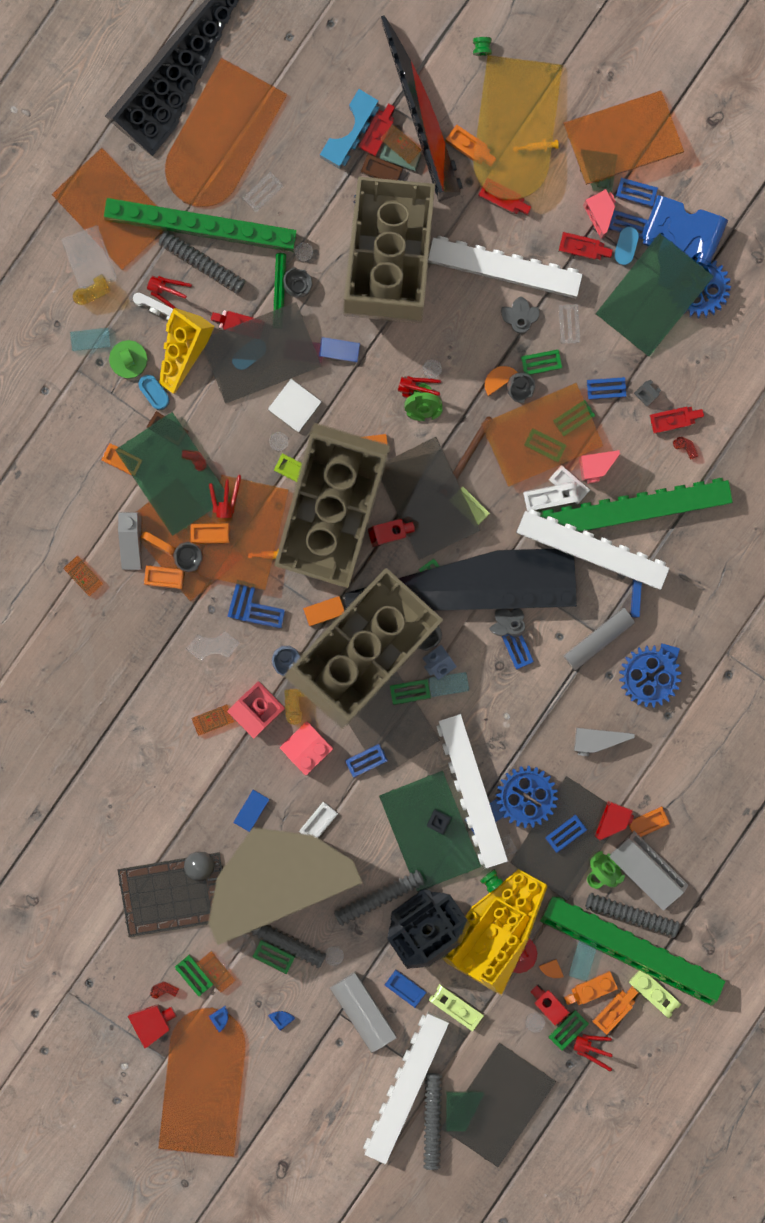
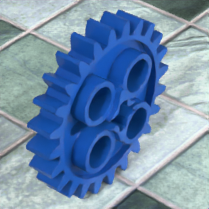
(718, 282)
(639, 662)
(517, 811)

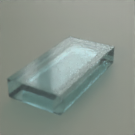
(90, 339)
(449, 684)
(582, 961)

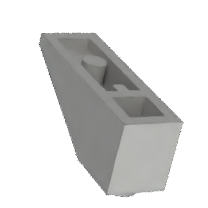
(129, 540)
(593, 740)

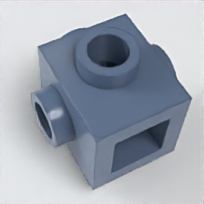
(438, 662)

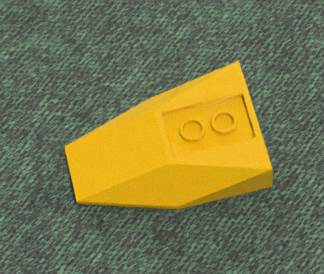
(498, 931)

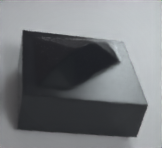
(439, 821)

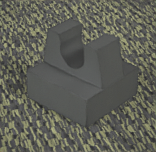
(647, 393)

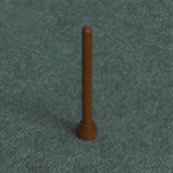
(470, 450)

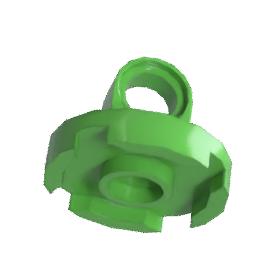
(128, 359)
(423, 405)
(605, 870)

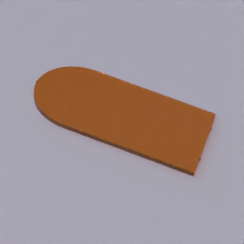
(221, 135)
(203, 1085)

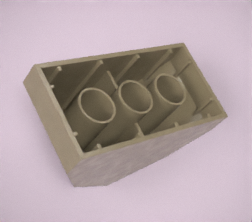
(389, 250)
(332, 505)
(363, 648)
(273, 878)

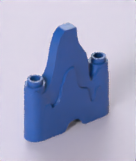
(692, 233)

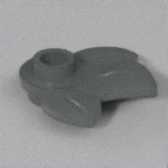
(520, 312)
(507, 621)

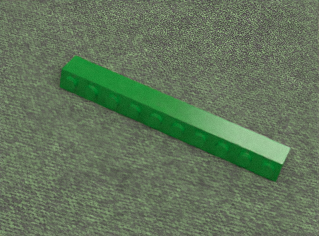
(200, 225)
(644, 506)
(632, 950)

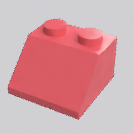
(600, 211)
(596, 465)
(256, 709)
(306, 748)

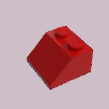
(614, 819)

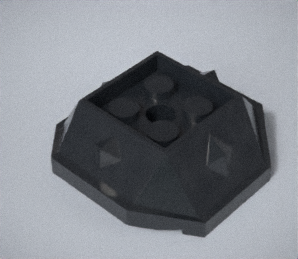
(426, 928)

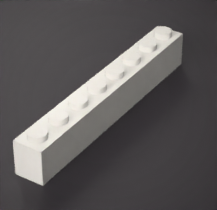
(504, 267)
(593, 550)
(472, 790)
(406, 1087)

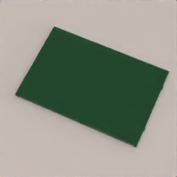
(654, 294)
(170, 483)
(424, 849)

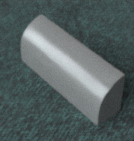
(599, 639)
(648, 870)
(363, 1012)

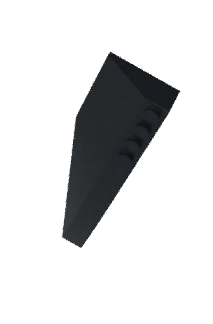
(496, 581)

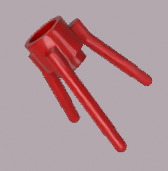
(157, 286)
(408, 385)
(225, 509)
(583, 1045)

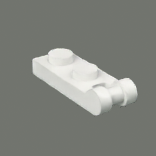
(155, 306)
(551, 496)

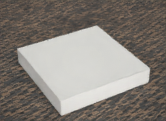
(294, 405)

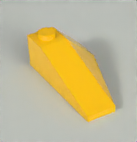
(184, 344)

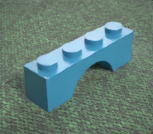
(337, 150)

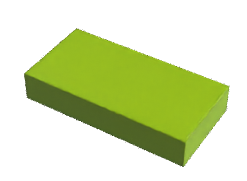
(289, 469)

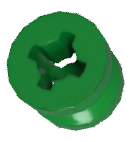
(482, 46)
(491, 881)

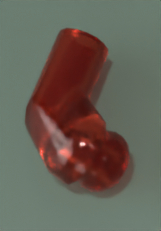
(687, 445)
(196, 457)
(162, 988)

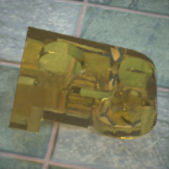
(87, 294)
(292, 706)

